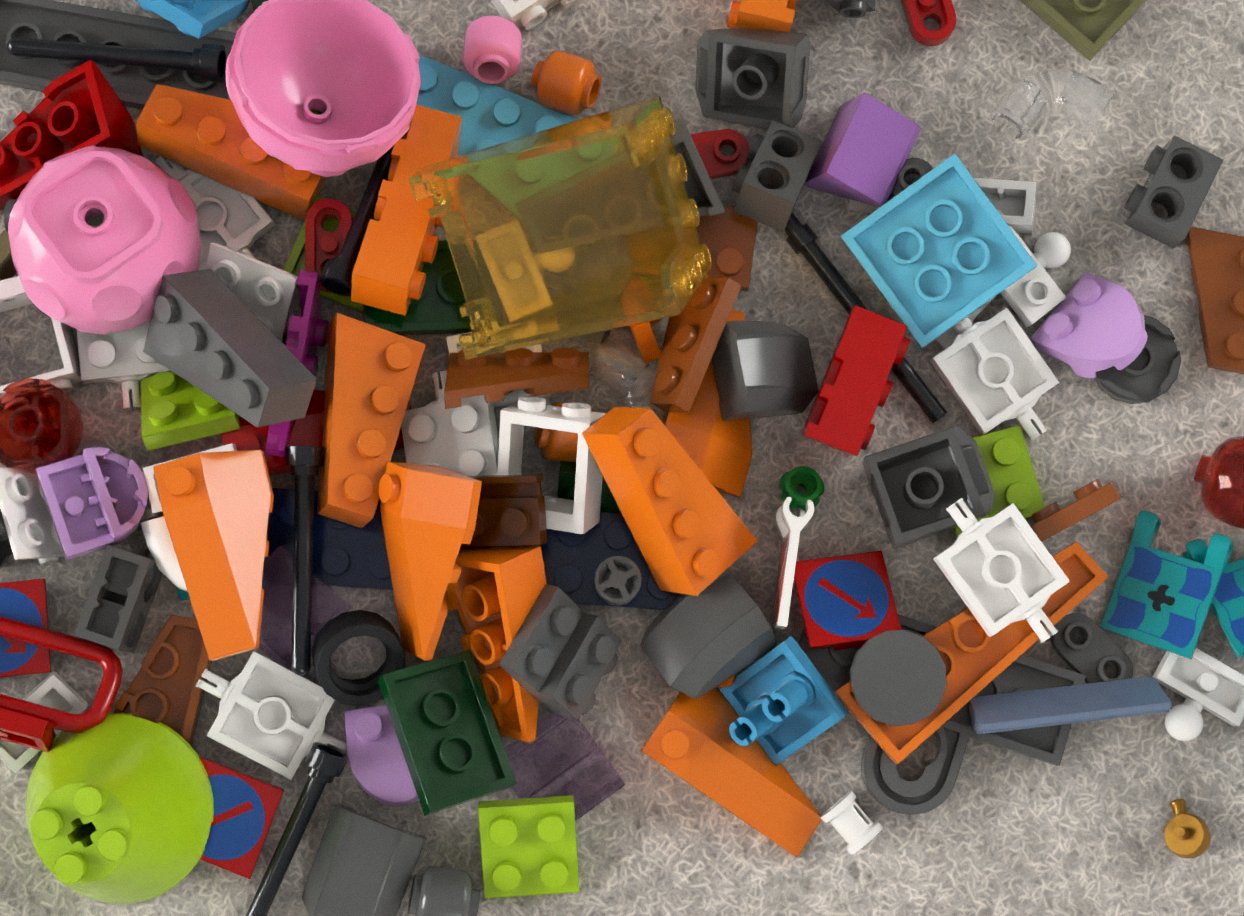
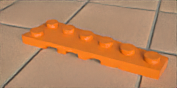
(975, 658)

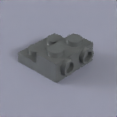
(561, 654)

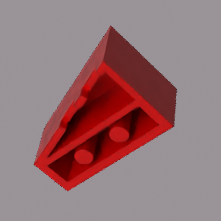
(856, 381)

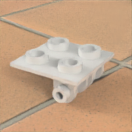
(257, 284)
(27, 518)

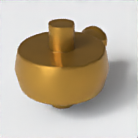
(1186, 833)

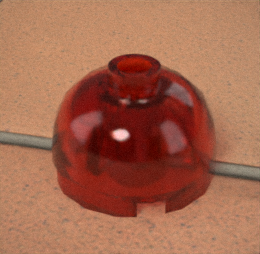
(37, 425)
(1224, 481)

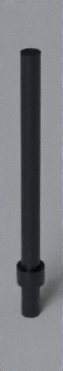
(802, 240)

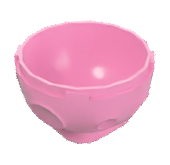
(327, 59)
(109, 272)

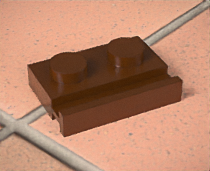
(510, 511)

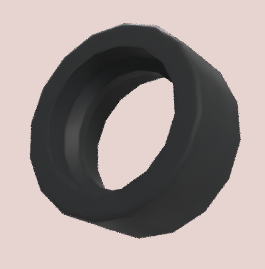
(340, 629)

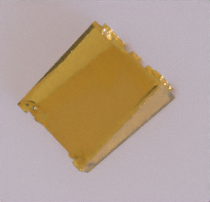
(569, 229)

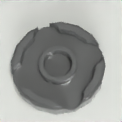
(1142, 383)
(898, 678)

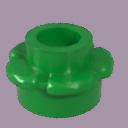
(801, 476)

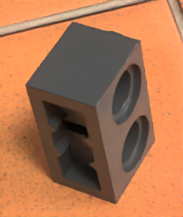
(776, 174)
(1179, 196)
(119, 600)

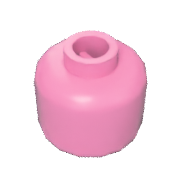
(492, 49)

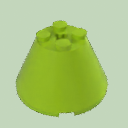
(120, 809)

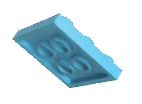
(938, 251)

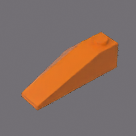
(716, 446)

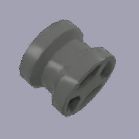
(621, 570)

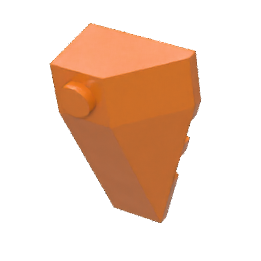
(424, 523)
(218, 528)
(492, 603)
(698, 748)

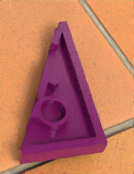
(303, 338)

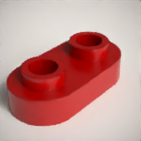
(939, 10)
(716, 163)
(320, 244)

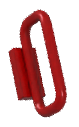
(33, 723)

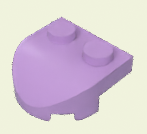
(1093, 328)
(93, 499)
(378, 757)

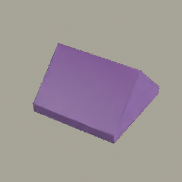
(863, 151)

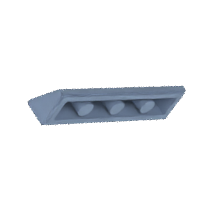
(1067, 705)

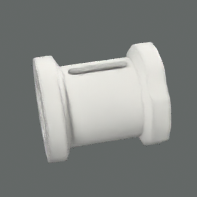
(851, 822)

